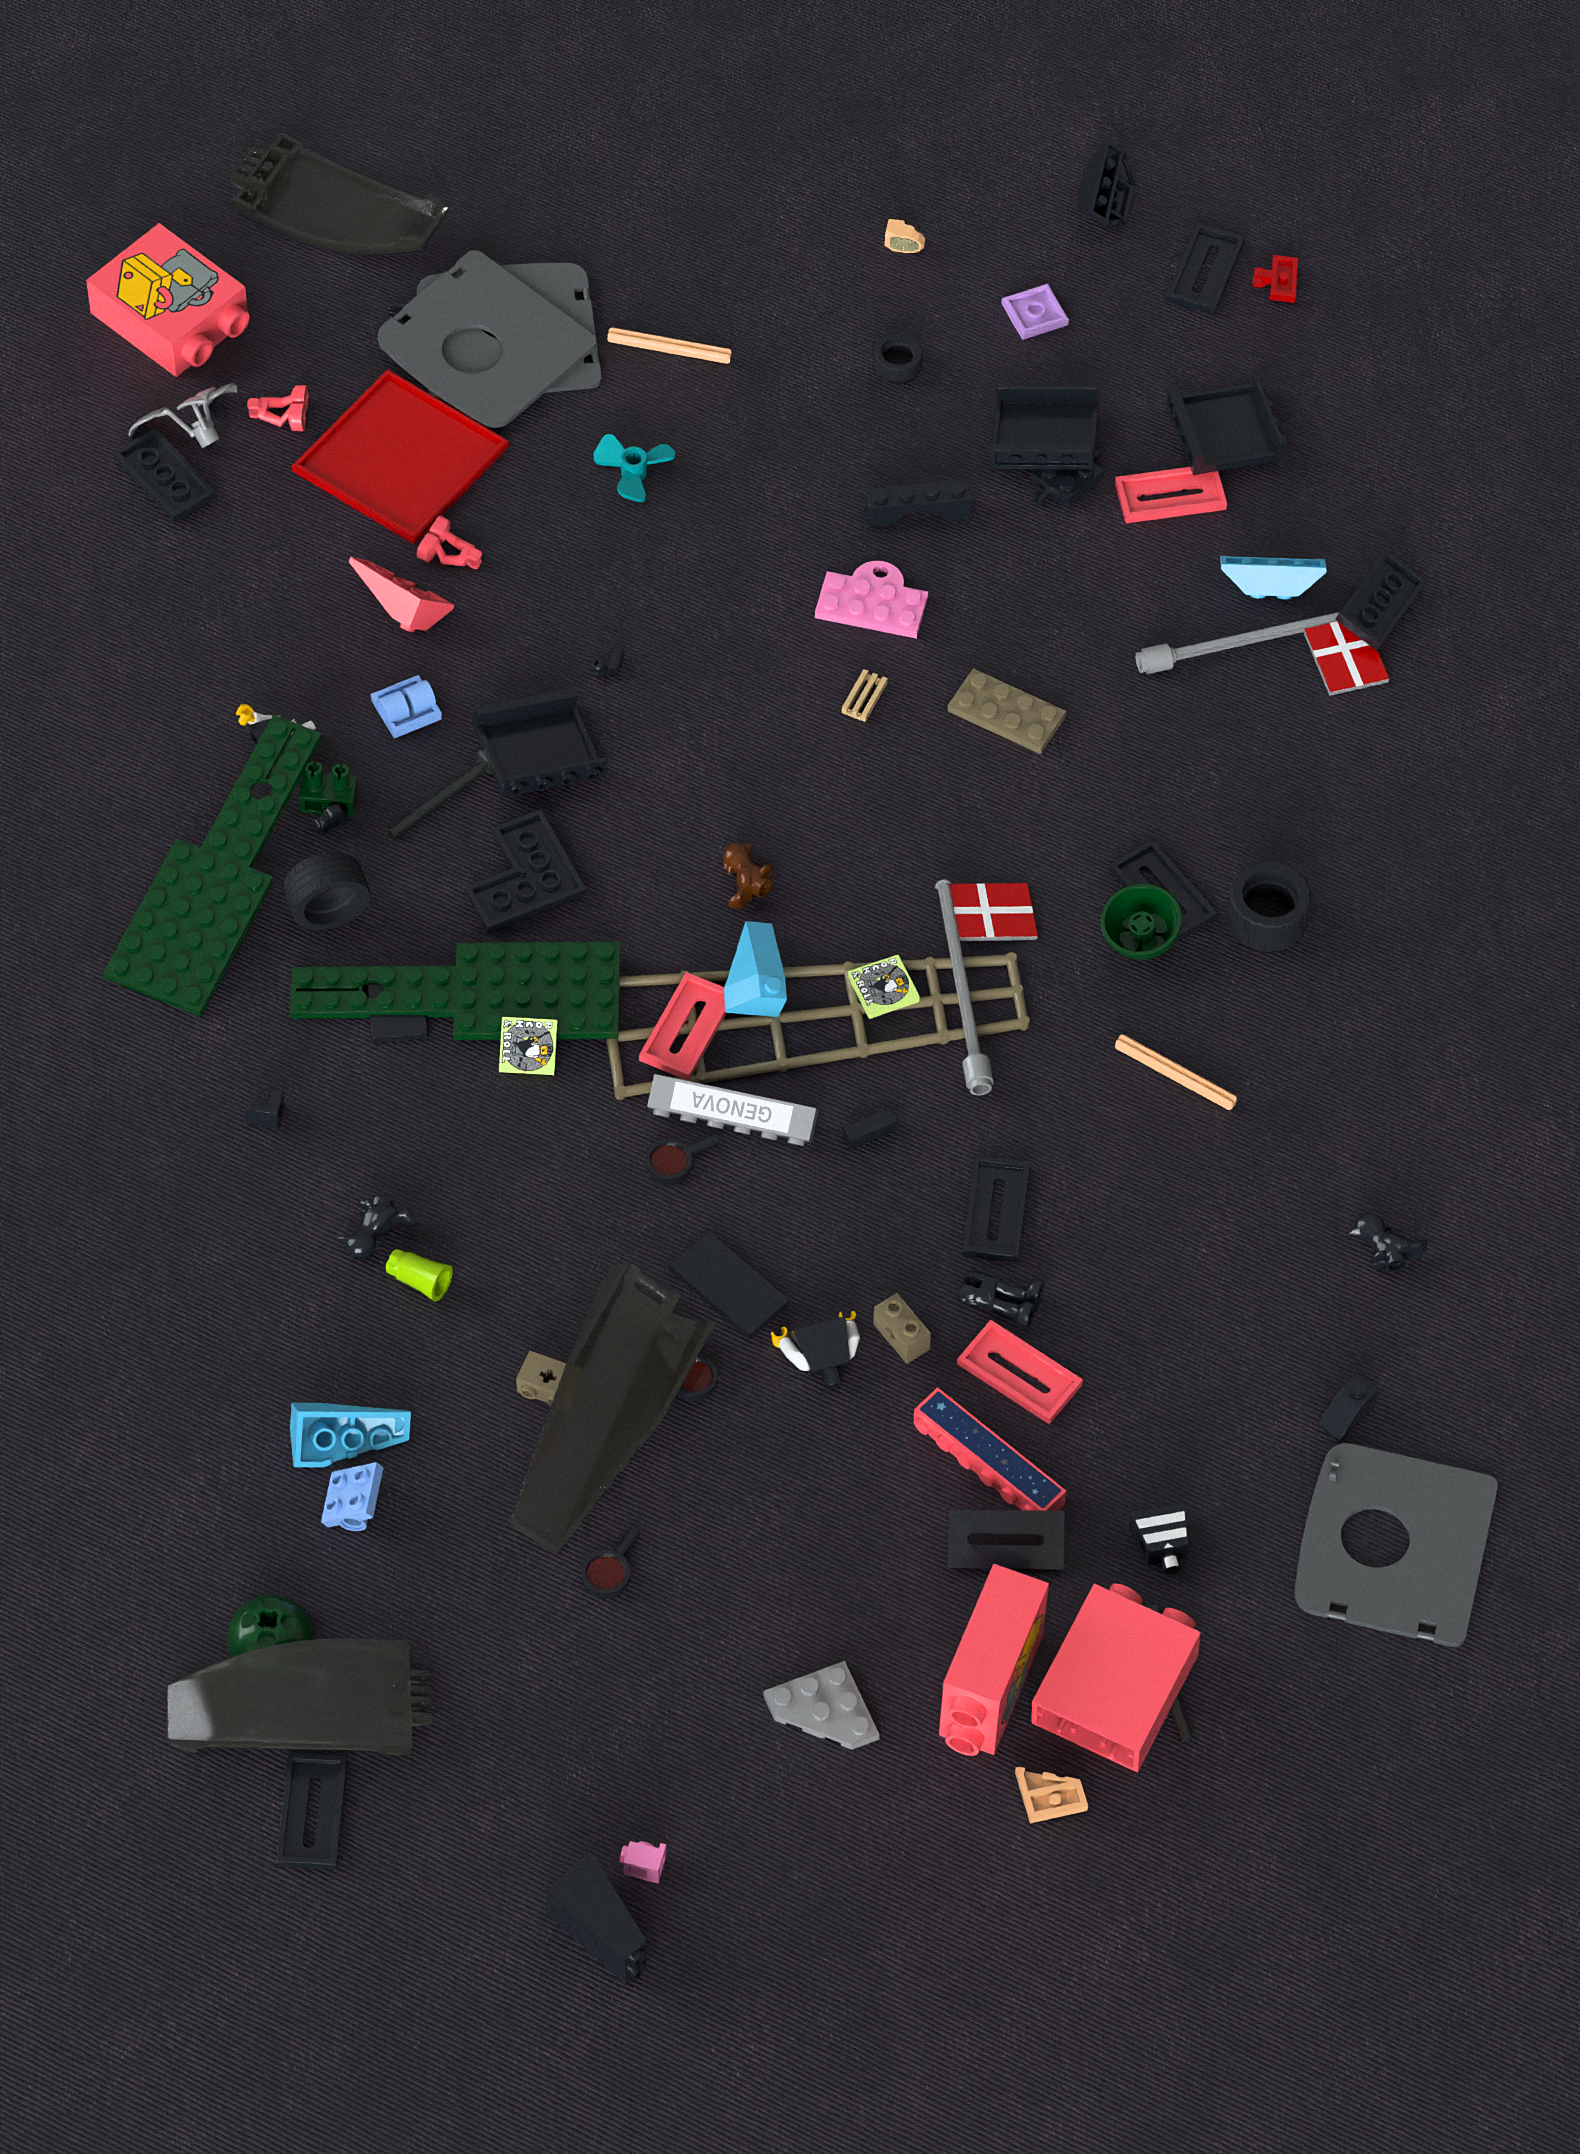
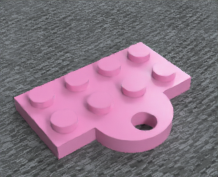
(872, 601)

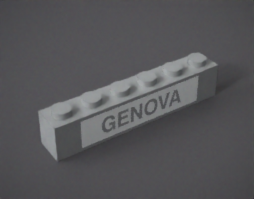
(732, 1108)

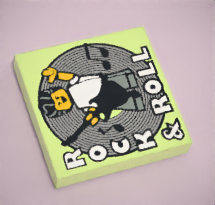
(883, 986)
(528, 1046)

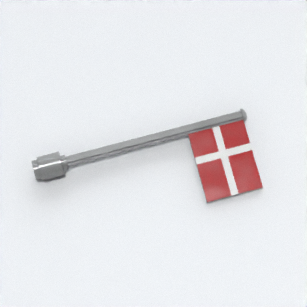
(1340, 655)
(981, 914)

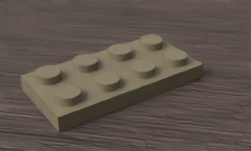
(1006, 711)

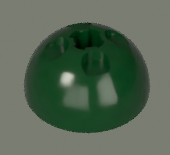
(1135, 911)
(250, 1629)

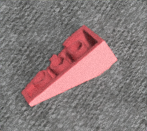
(400, 598)

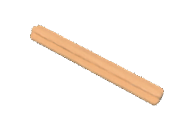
(669, 345)
(1176, 1072)

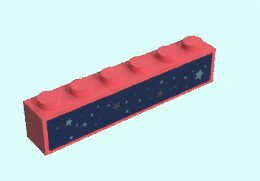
(986, 1454)

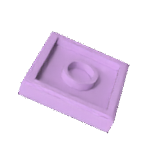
(1035, 311)

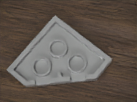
(824, 1706)

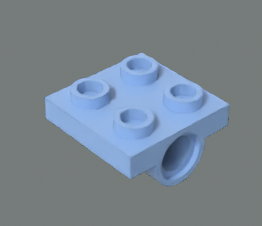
(407, 706)
(352, 1497)

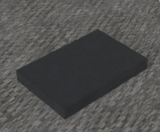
(395, 1027)

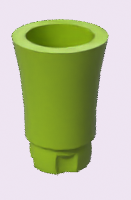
(420, 1273)

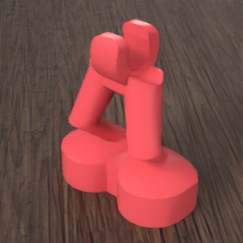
(295, 414)
(440, 533)

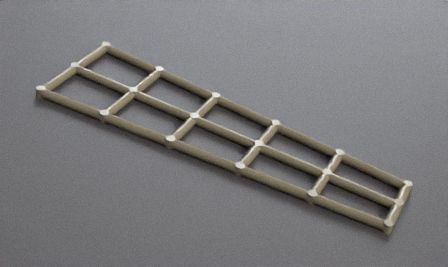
(854, 1009)

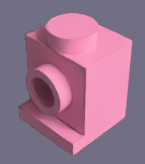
(643, 1860)

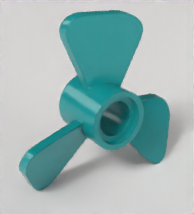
(632, 463)

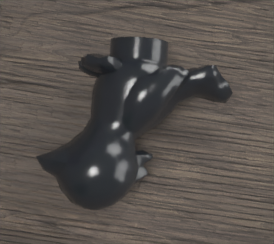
(377, 1219)
(1389, 1248)

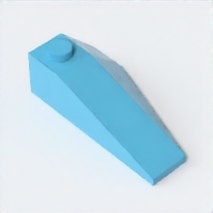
(756, 974)
(336, 1432)

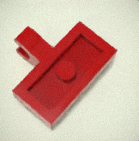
(1281, 278)

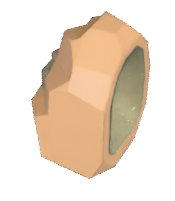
(903, 237)

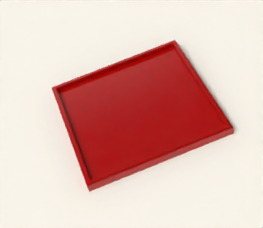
(400, 456)

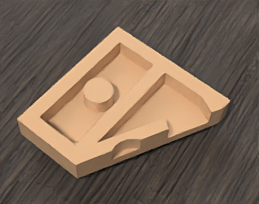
(1050, 1795)

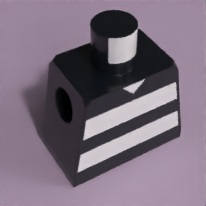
(1161, 1535)

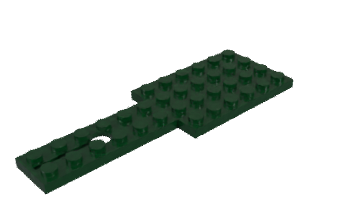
(211, 892)
(490, 981)

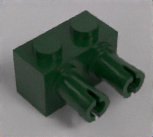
(324, 789)

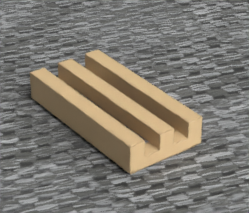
(871, 679)

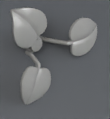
(203, 428)

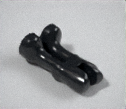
(982, 1292)

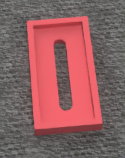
(1166, 481)
(668, 1027)
(998, 1340)

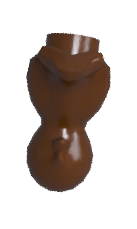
(750, 878)

